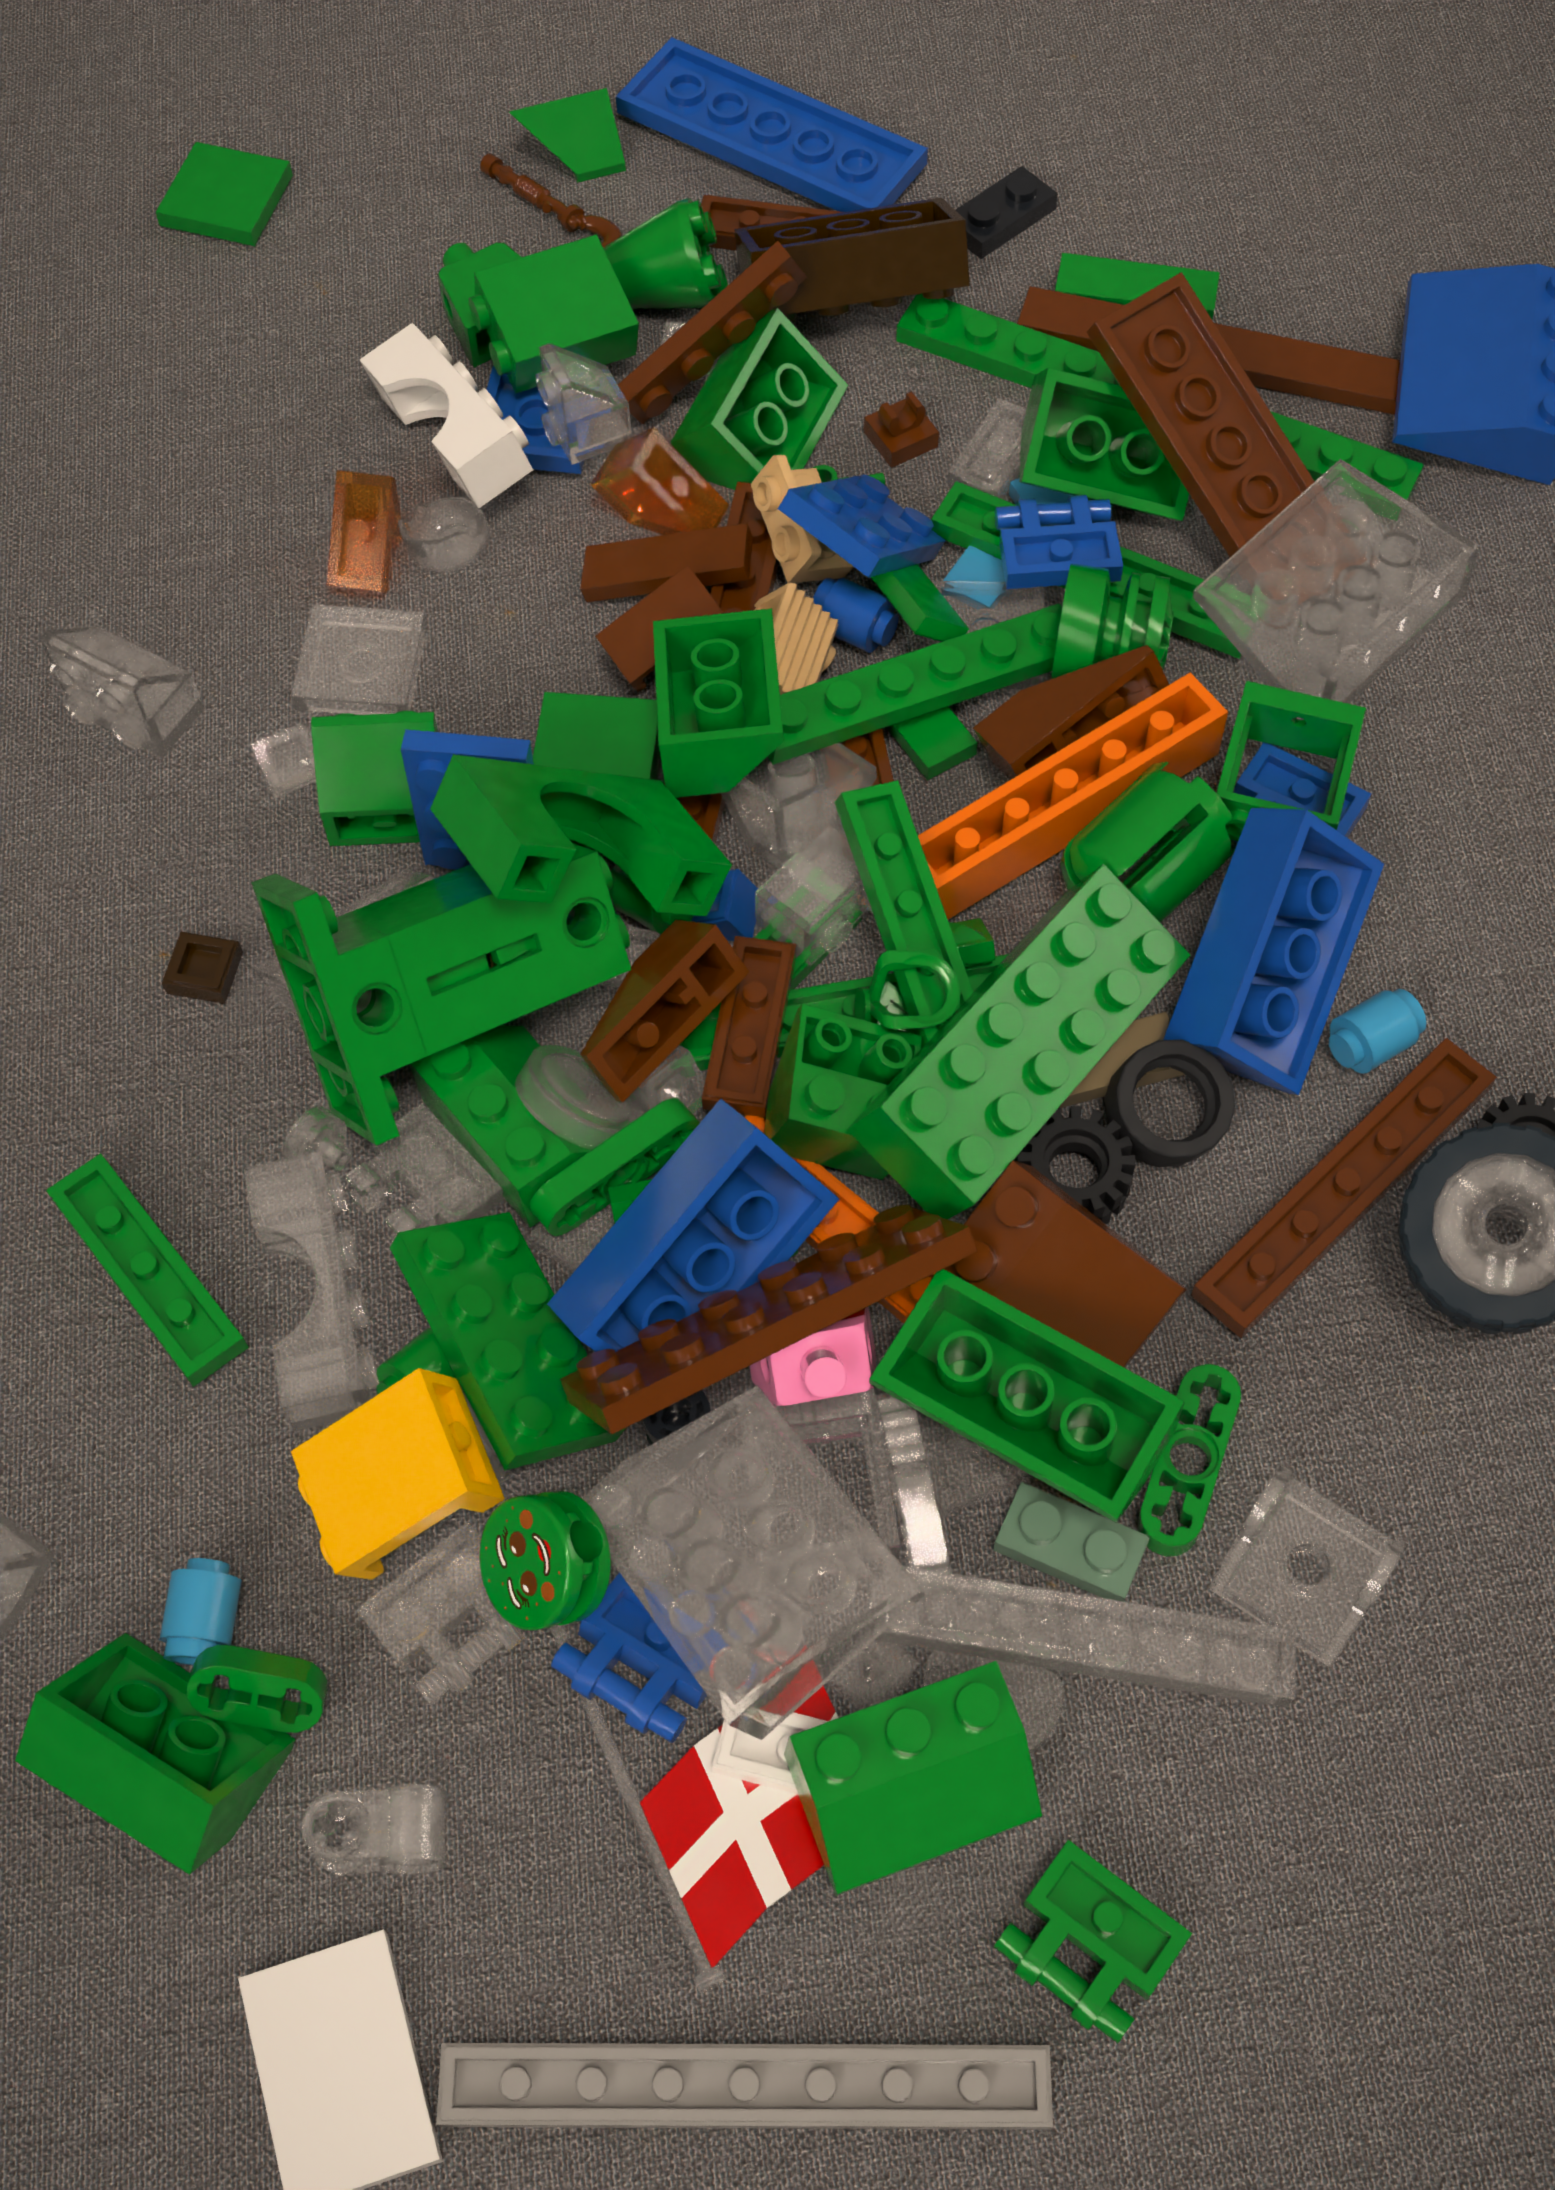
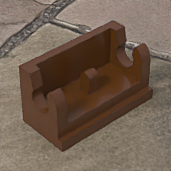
(631, 637)

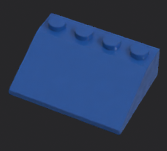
(1481, 368)

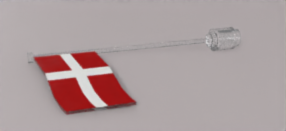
(713, 1839)

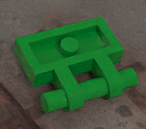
(1108, 1924)

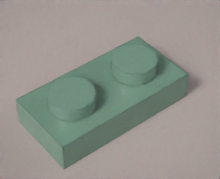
(1071, 1543)

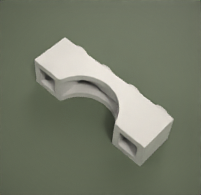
(474, 443)

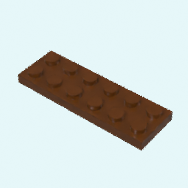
(1201, 410)
(751, 1324)

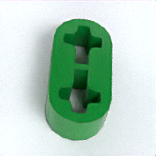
(257, 1688)

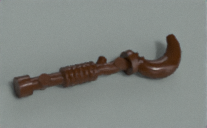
(571, 217)

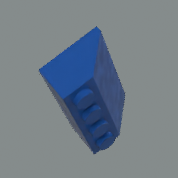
(1276, 947)
(697, 1229)

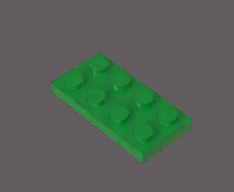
(500, 1335)

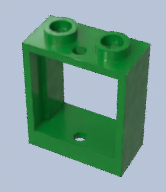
(1270, 717)

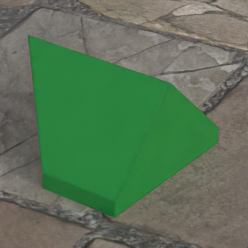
(578, 132)

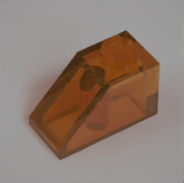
(657, 487)

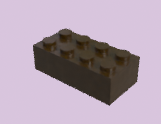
(867, 255)

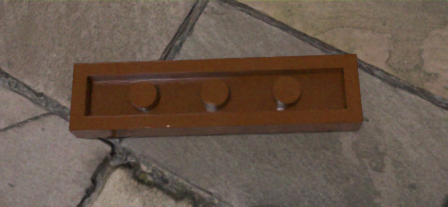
(709, 333)

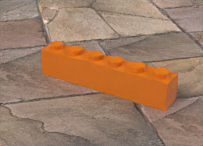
(1061, 795)

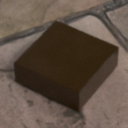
(202, 967)

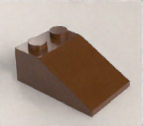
(1065, 1266)

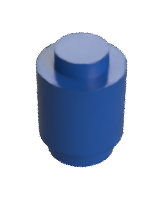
(862, 614)

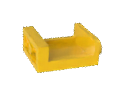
(394, 1471)

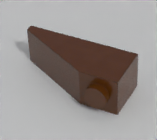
(1066, 708)
(661, 1003)

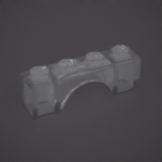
(322, 1360)

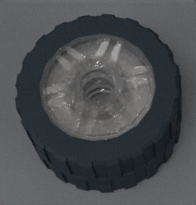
(1445, 1238)

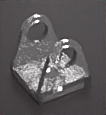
(1297, 1520)

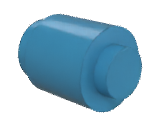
(1376, 1030)
(199, 1609)

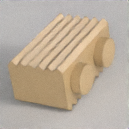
(801, 636)

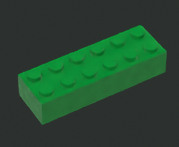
(1019, 1045)

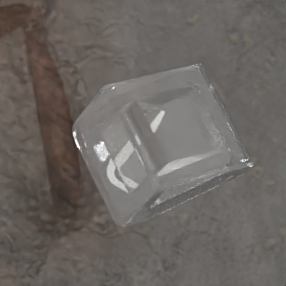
(286, 760)

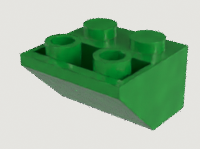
(364, 776)
(827, 1080)

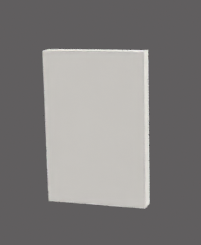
(339, 2068)

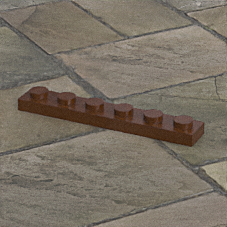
(1342, 1188)

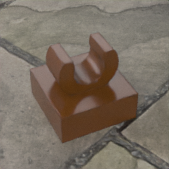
(901, 430)

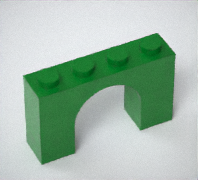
(519, 820)

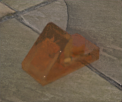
(362, 531)

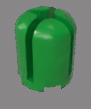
(1163, 810)

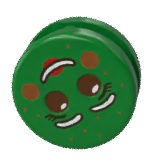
(545, 1560)

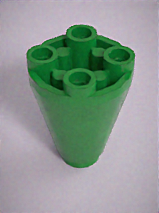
(669, 259)

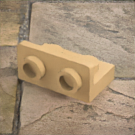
(799, 552)

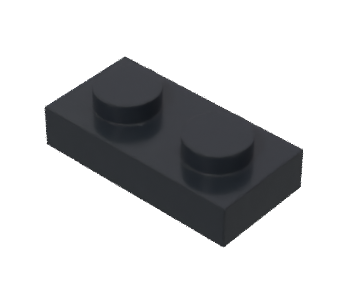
(1006, 210)

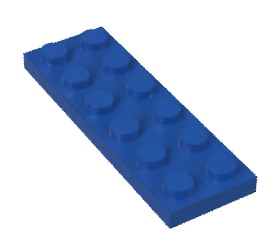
(770, 129)

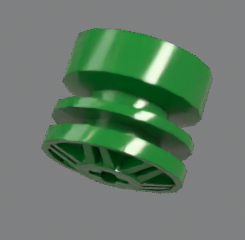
(1105, 626)

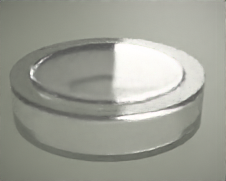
(570, 1097)

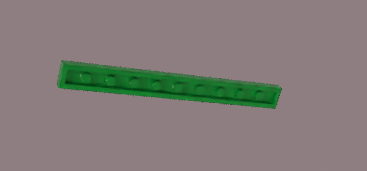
(1022, 352)

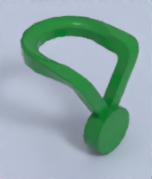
(867, 999)

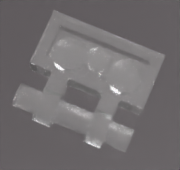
(430, 1602)

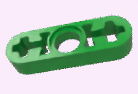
(622, 1159)
(1192, 1509)

